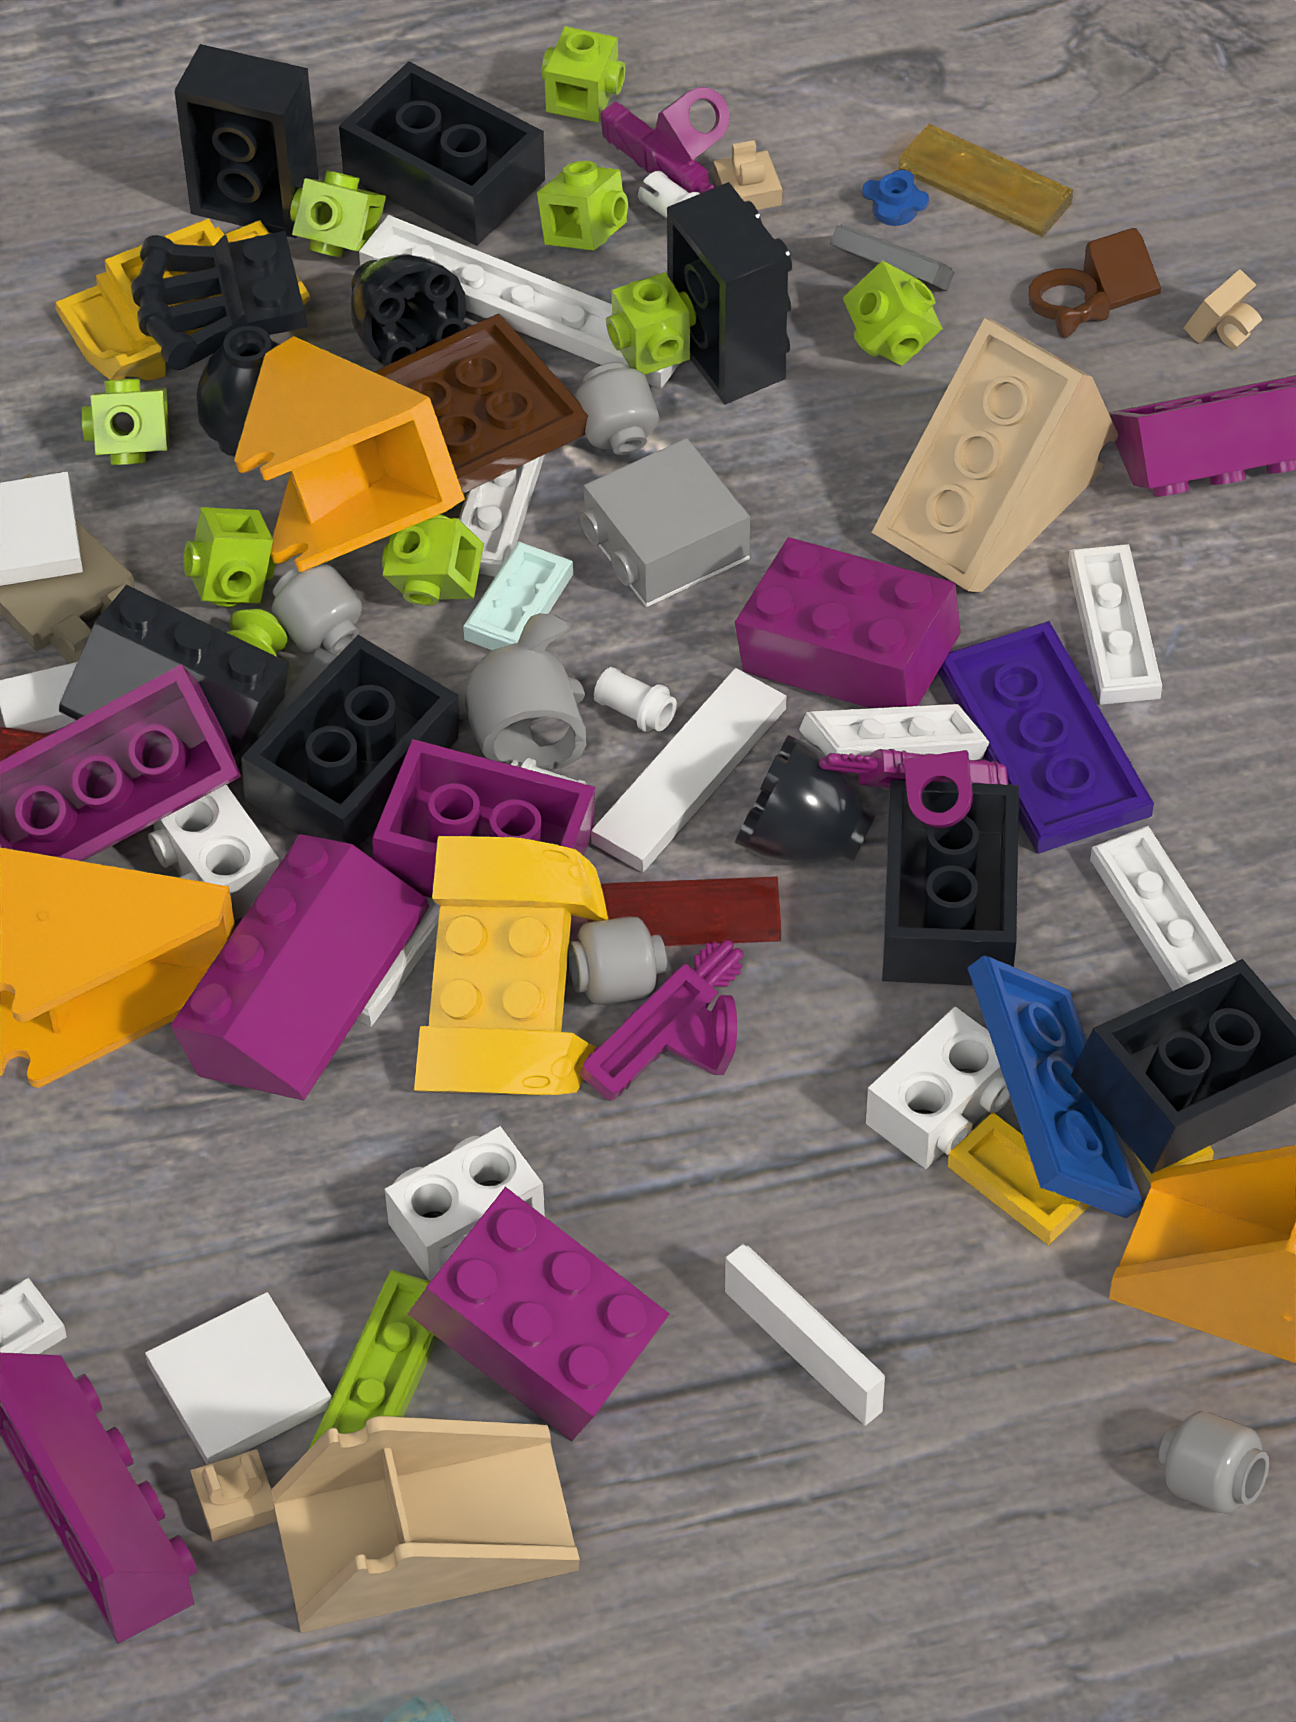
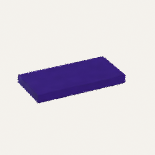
(1047, 735)

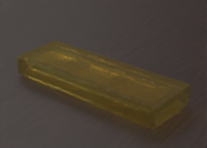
(986, 180)

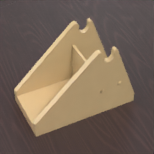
(997, 459)
(419, 1516)

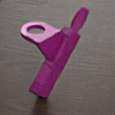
(674, 140)
(919, 771)
(674, 1021)

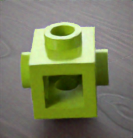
(582, 74)
(582, 206)
(335, 213)
(892, 313)
(651, 323)
(150, 419)
(229, 556)
(433, 561)

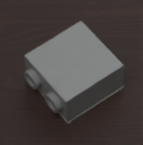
(666, 522)

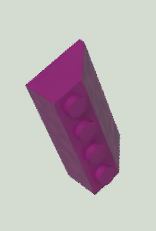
(1209, 436)
(115, 770)
(298, 969)
(90, 1496)

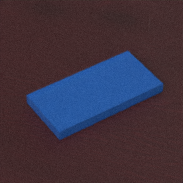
(1037, 1050)

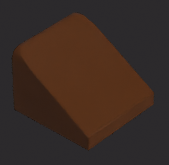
(1122, 267)

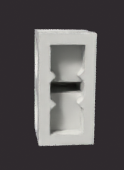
(216, 840)
(931, 1080)
(454, 1189)

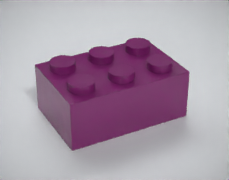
(848, 626)
(473, 796)
(538, 1314)

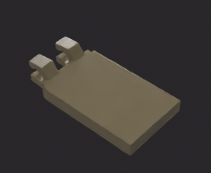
(58, 606)

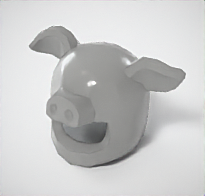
(520, 688)

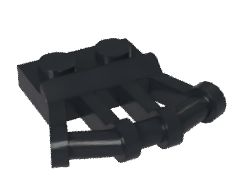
(250, 274)

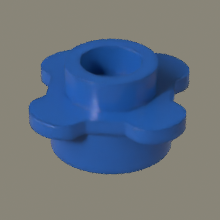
(895, 198)

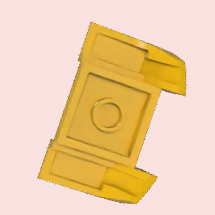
(106, 316)
(504, 967)

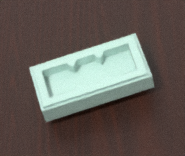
(522, 588)

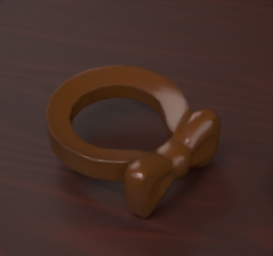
(1067, 319)

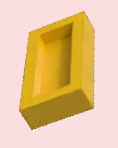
(1000, 1167)

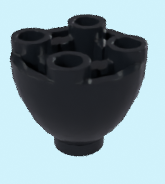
(405, 305)
(229, 385)
(804, 810)

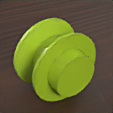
(258, 629)

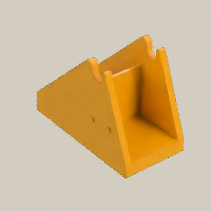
(356, 450)
(97, 956)
(1219, 1250)

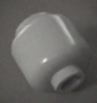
(617, 408)
(317, 609)
(615, 960)
(1214, 1462)

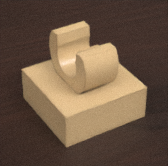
(750, 175)
(1226, 313)
(234, 1495)

